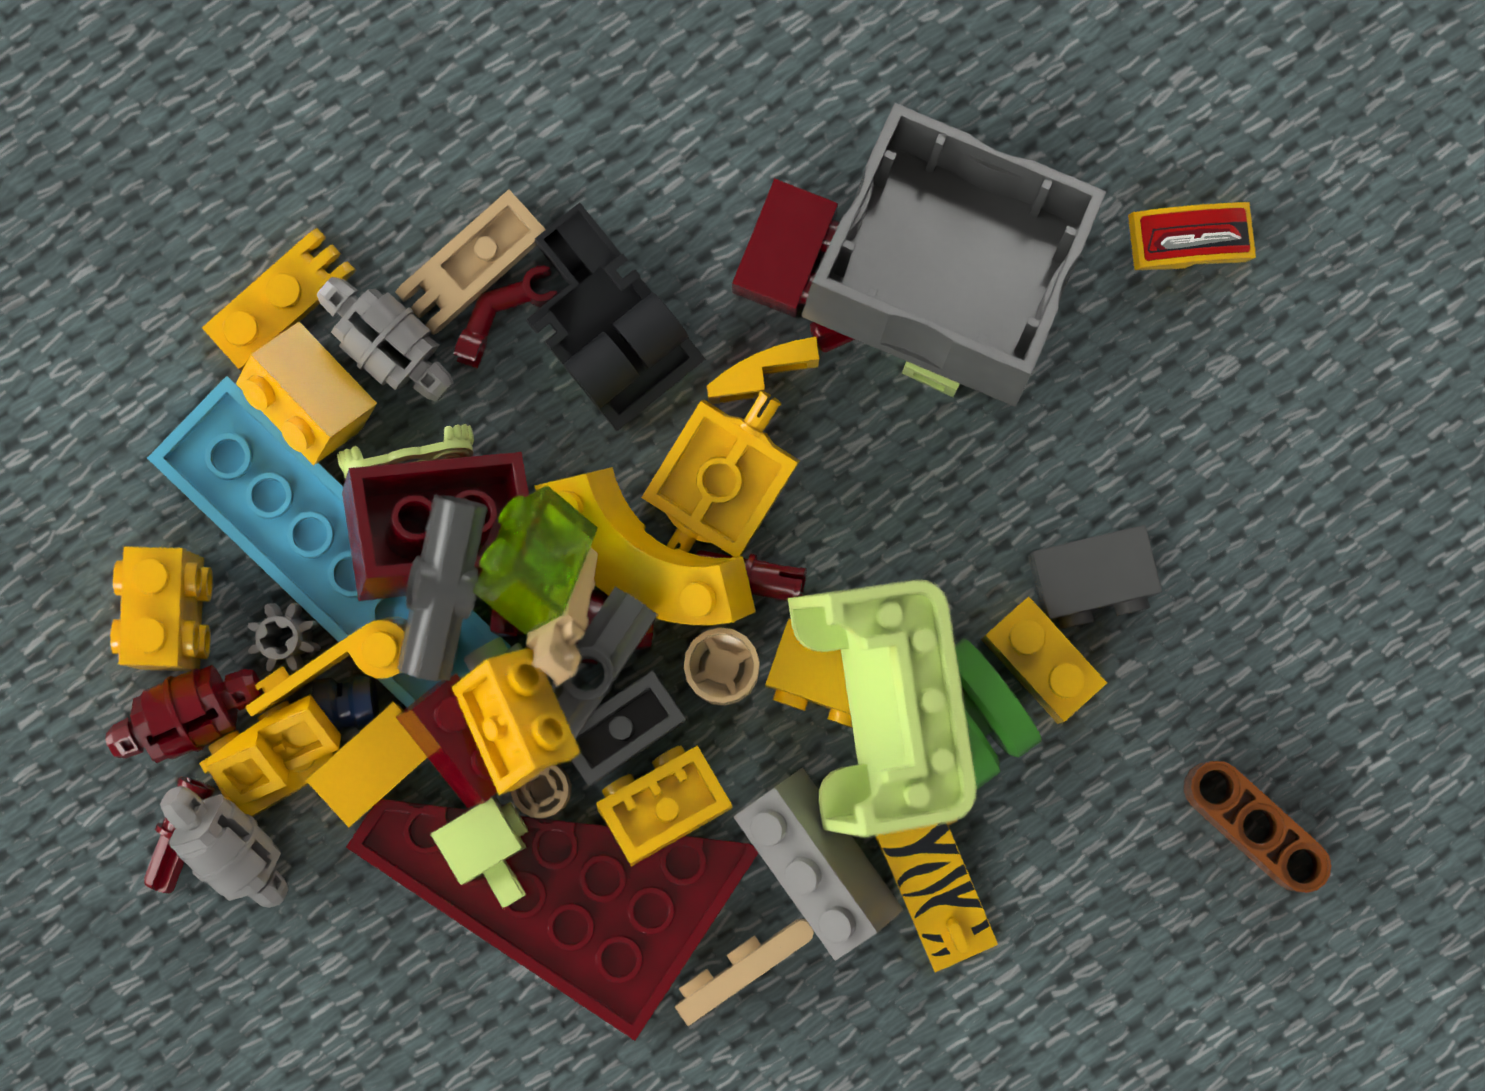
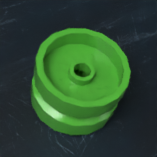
(991, 711)

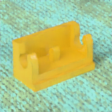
(367, 766)

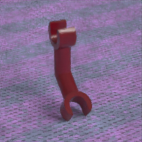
(473, 339)

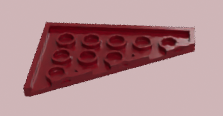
(589, 918)

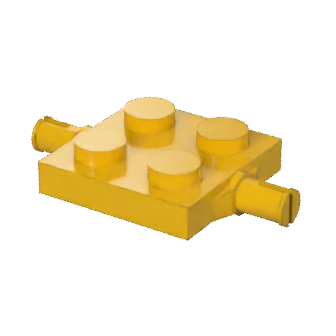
(721, 477)

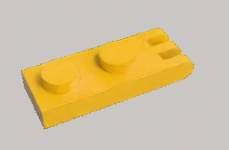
(275, 299)

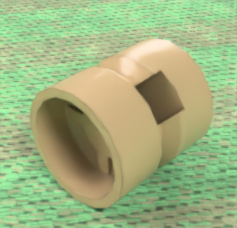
(721, 666)

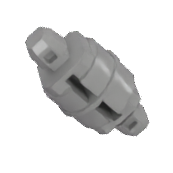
(385, 338)
(224, 847)

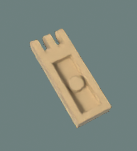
(472, 261)
(748, 963)

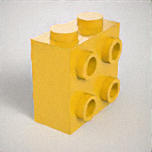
(161, 609)

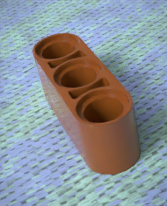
(1284, 833)

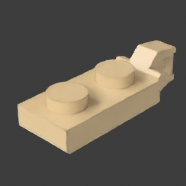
(555, 641)

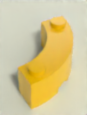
(668, 581)

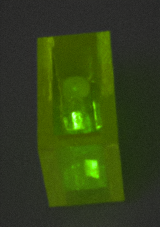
(535, 559)

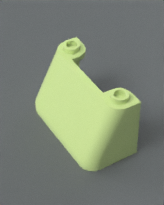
(901, 706)

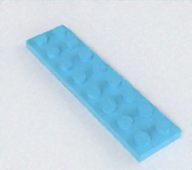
(285, 519)

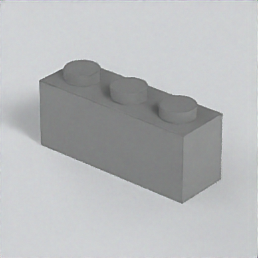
(818, 867)

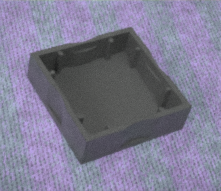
(953, 255)

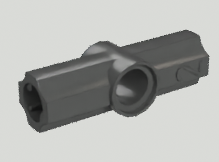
(441, 588)
(610, 642)

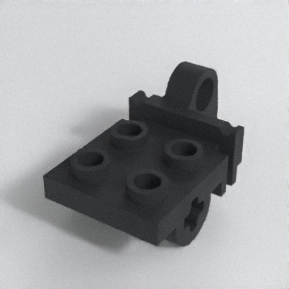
(609, 328)

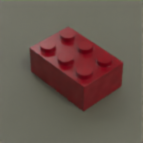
(392, 504)

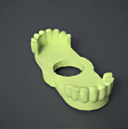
(456, 444)

